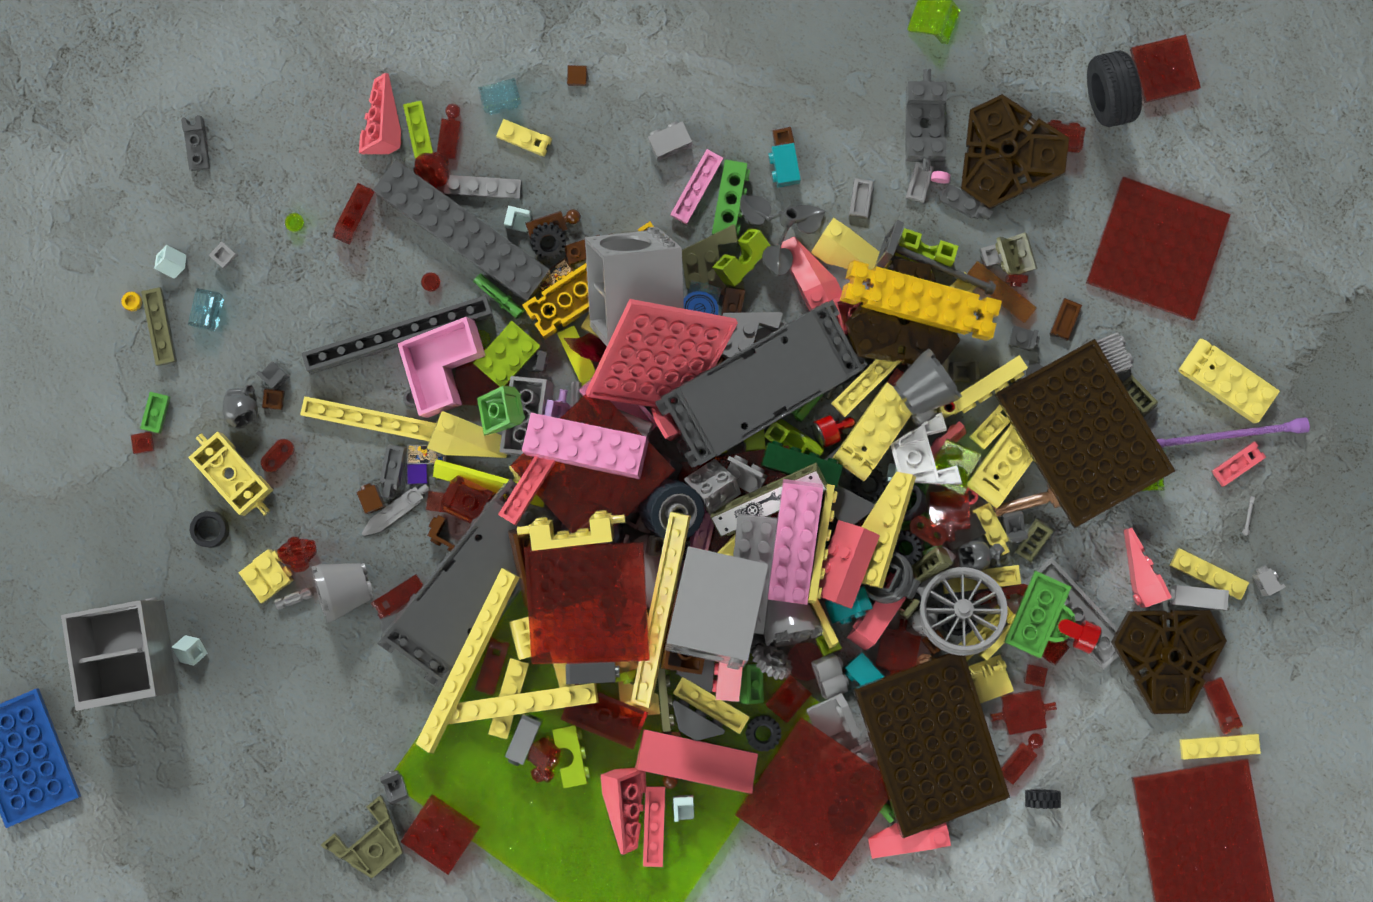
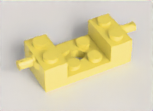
(245, 488)
(543, 536)

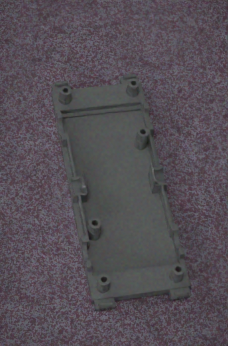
(761, 383)
(446, 607)

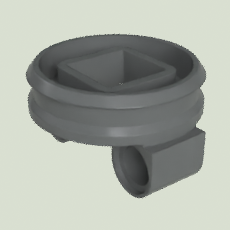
(901, 585)

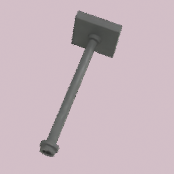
(891, 246)

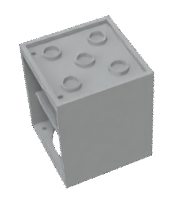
(628, 267)
(716, 607)
(119, 653)

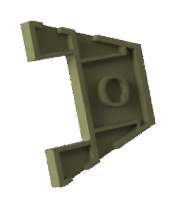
(703, 255)
(375, 848)

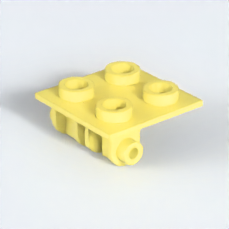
(990, 678)

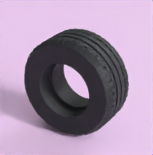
(1114, 88)

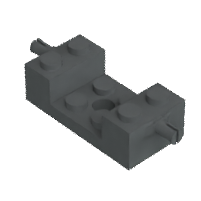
(925, 101)

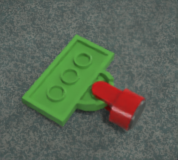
(1046, 618)

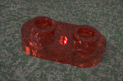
(275, 453)
(928, 531)

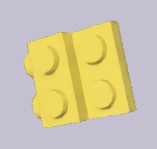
(266, 575)

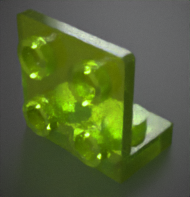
(934, 18)
(957, 455)

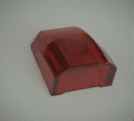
(465, 499)

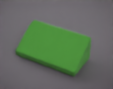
(751, 685)

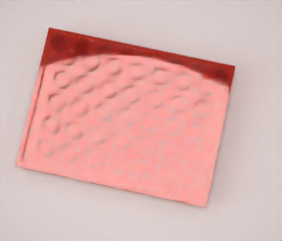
(1203, 834)

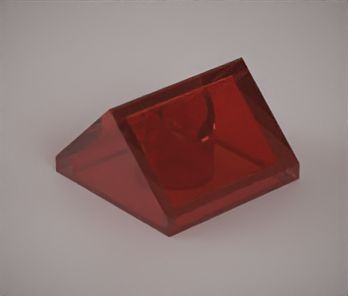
(787, 698)

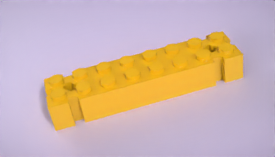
(566, 297)
(920, 300)

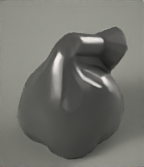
(239, 406)
(978, 555)

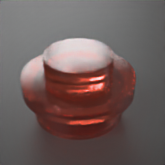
(430, 282)

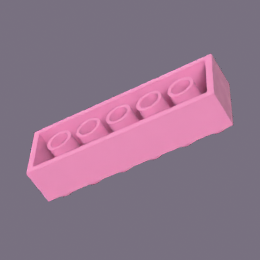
(585, 445)
(795, 541)

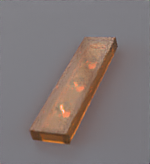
(1010, 298)

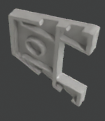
(747, 328)

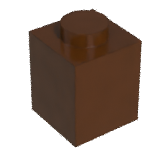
(370, 498)

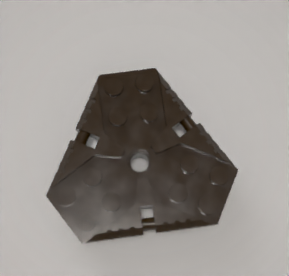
(992, 174)
(880, 334)
(1147, 643)

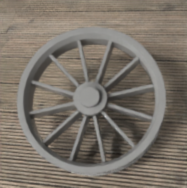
(963, 611)

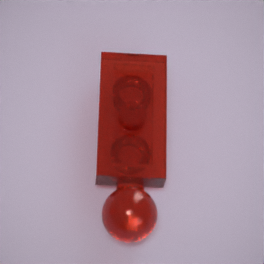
(449, 132)
(1021, 758)

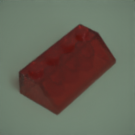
(608, 719)

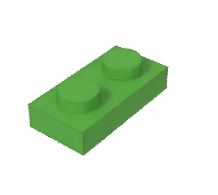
(155, 412)

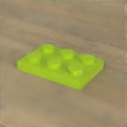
(507, 354)

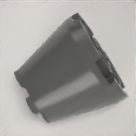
(926, 385)

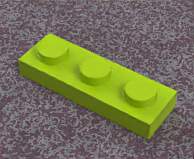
(418, 128)

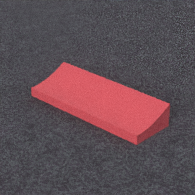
(696, 761)

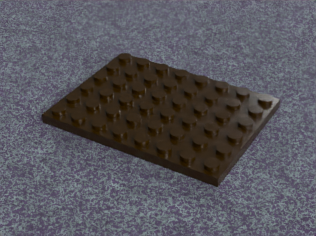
(1084, 433)
(931, 743)

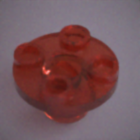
(432, 168)
(297, 553)

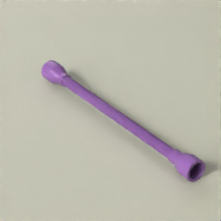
(1298, 425)

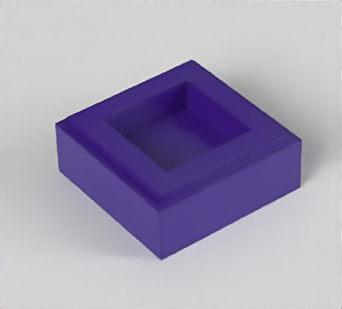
(417, 474)

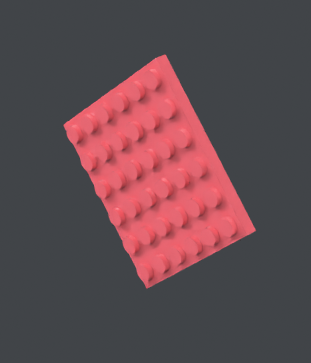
(658, 351)

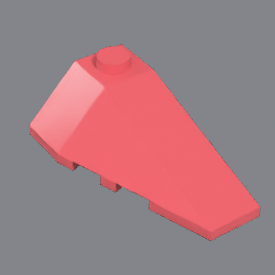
(382, 127)
(811, 277)
(665, 424)
(1146, 584)
(623, 798)
(890, 843)

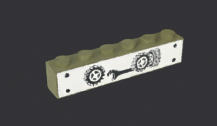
(762, 501)

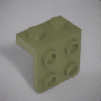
(1016, 254)

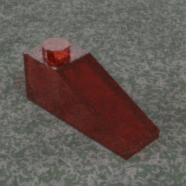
(353, 214)

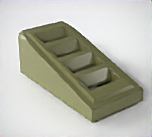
(1142, 391)
(1039, 544)
(941, 561)
(908, 608)

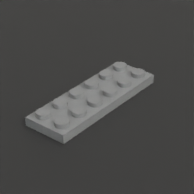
(756, 542)
(1083, 610)

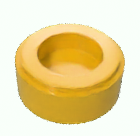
(131, 301)

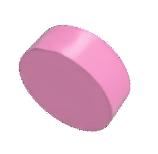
(940, 177)

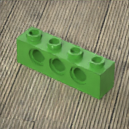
(731, 170)

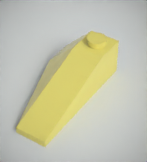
(842, 246)
(463, 438)

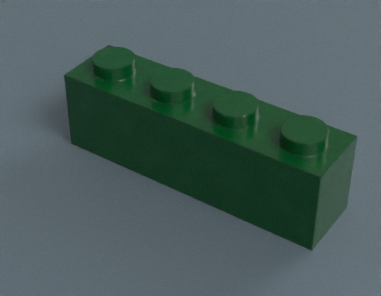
(792, 460)

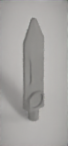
(395, 510)

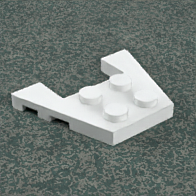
(915, 457)

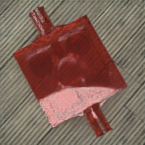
(950, 511)
(898, 649)
(1023, 711)

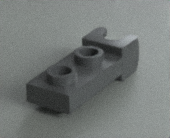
(196, 144)

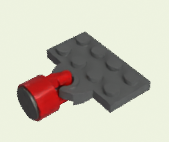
(828, 431)

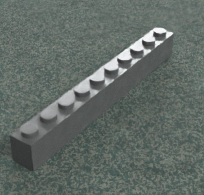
(388, 337)

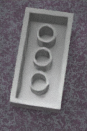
(534, 399)

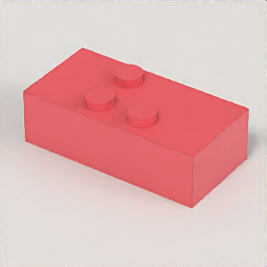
(847, 563)

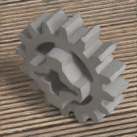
(772, 661)

